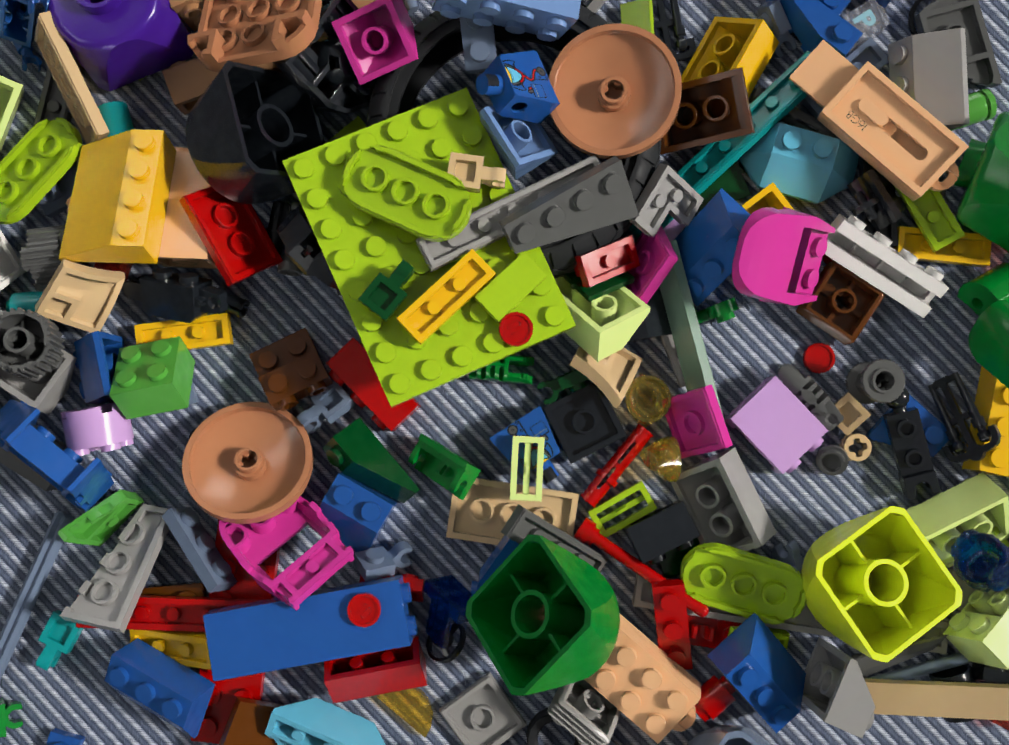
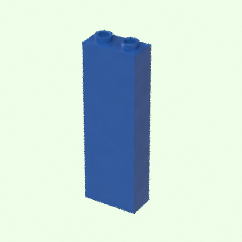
(276, 637)

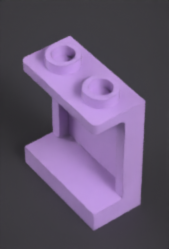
(777, 425)

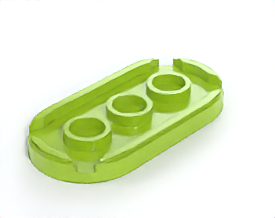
(36, 166)
(407, 193)
(743, 582)

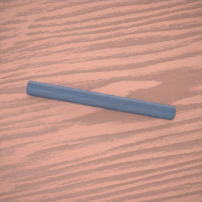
(31, 588)

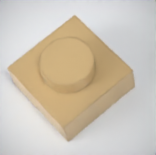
(853, 413)

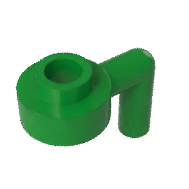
(721, 311)

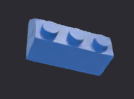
(710, 244)
(762, 671)
(160, 685)

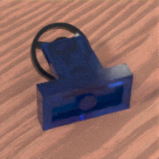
(446, 615)

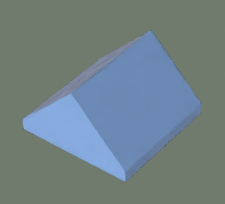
(518, 142)

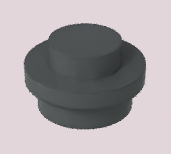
(832, 459)

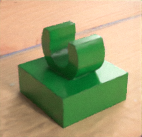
(4, 714)

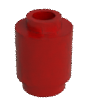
(715, 698)

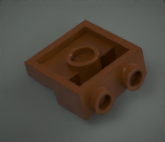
(290, 370)

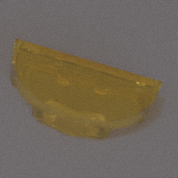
(412, 707)

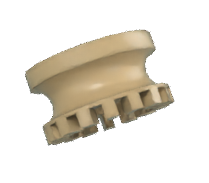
(863, 453)

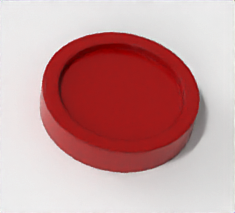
(515, 329)
(818, 358)
(364, 609)

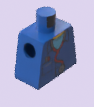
(518, 87)
(533, 425)

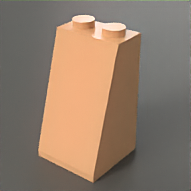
(180, 240)

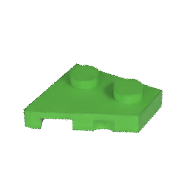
(102, 520)

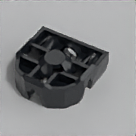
(312, 66)
(300, 239)

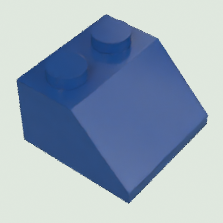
(97, 362)
(356, 511)

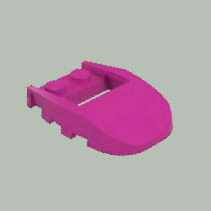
(780, 256)
(259, 540)

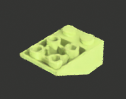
(983, 629)

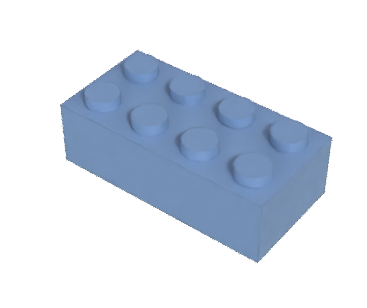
(540, 17)

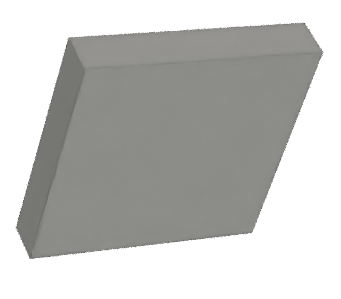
(483, 714)

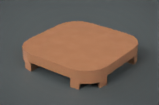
(253, 31)

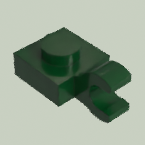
(385, 294)
(573, 380)

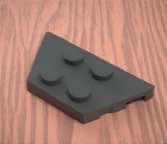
(965, 14)

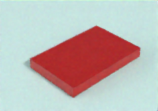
(231, 234)

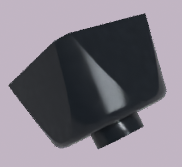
(247, 128)

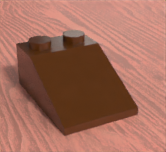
(710, 112)

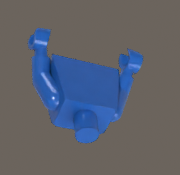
(19, 24)

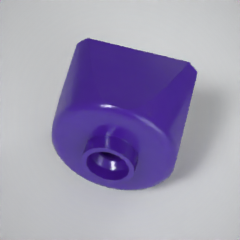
(121, 38)

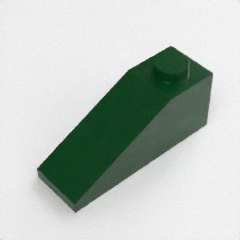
(365, 459)

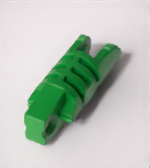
(499, 370)

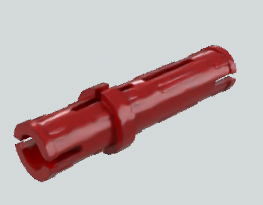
(640, 437)

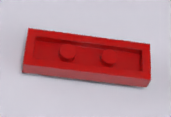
(672, 620)

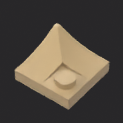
(80, 295)
(612, 374)

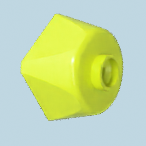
(878, 583)

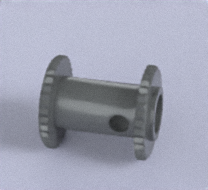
(876, 381)

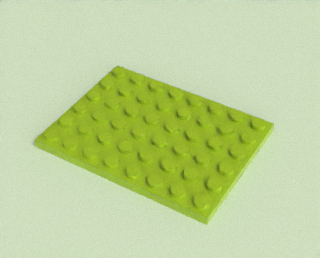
(363, 246)

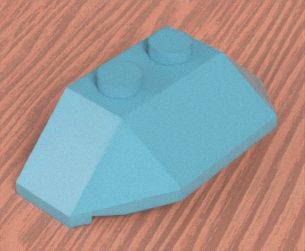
(800, 163)
(320, 724)

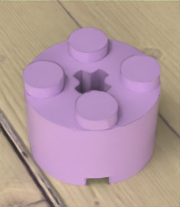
(96, 429)

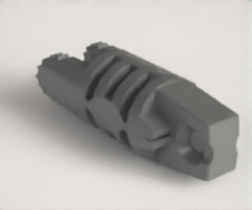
(811, 396)

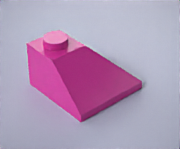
(377, 38)

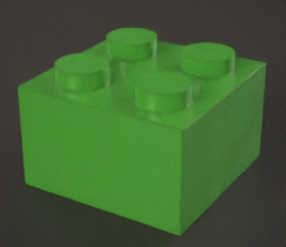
(152, 378)

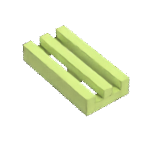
(525, 496)

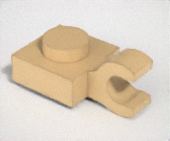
(473, 173)

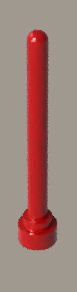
(590, 534)

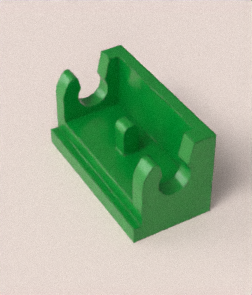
(443, 466)

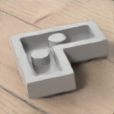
(665, 195)

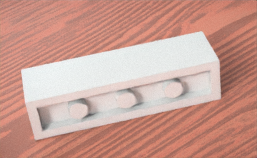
(883, 266)

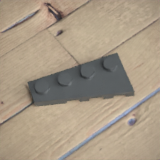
(577, 207)

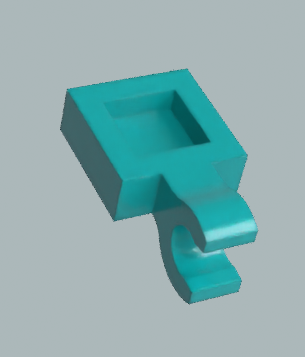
(59, 637)

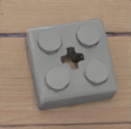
(584, 713)

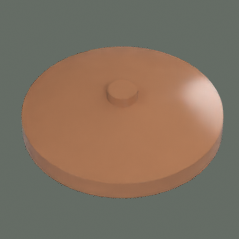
(615, 91)
(247, 462)

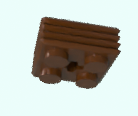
(858, 298)

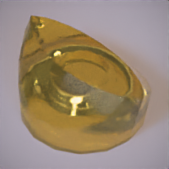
(647, 399)
(663, 458)

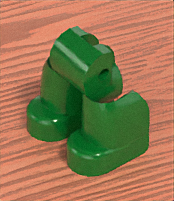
(990, 334)

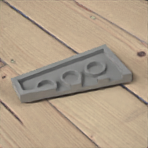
(117, 585)

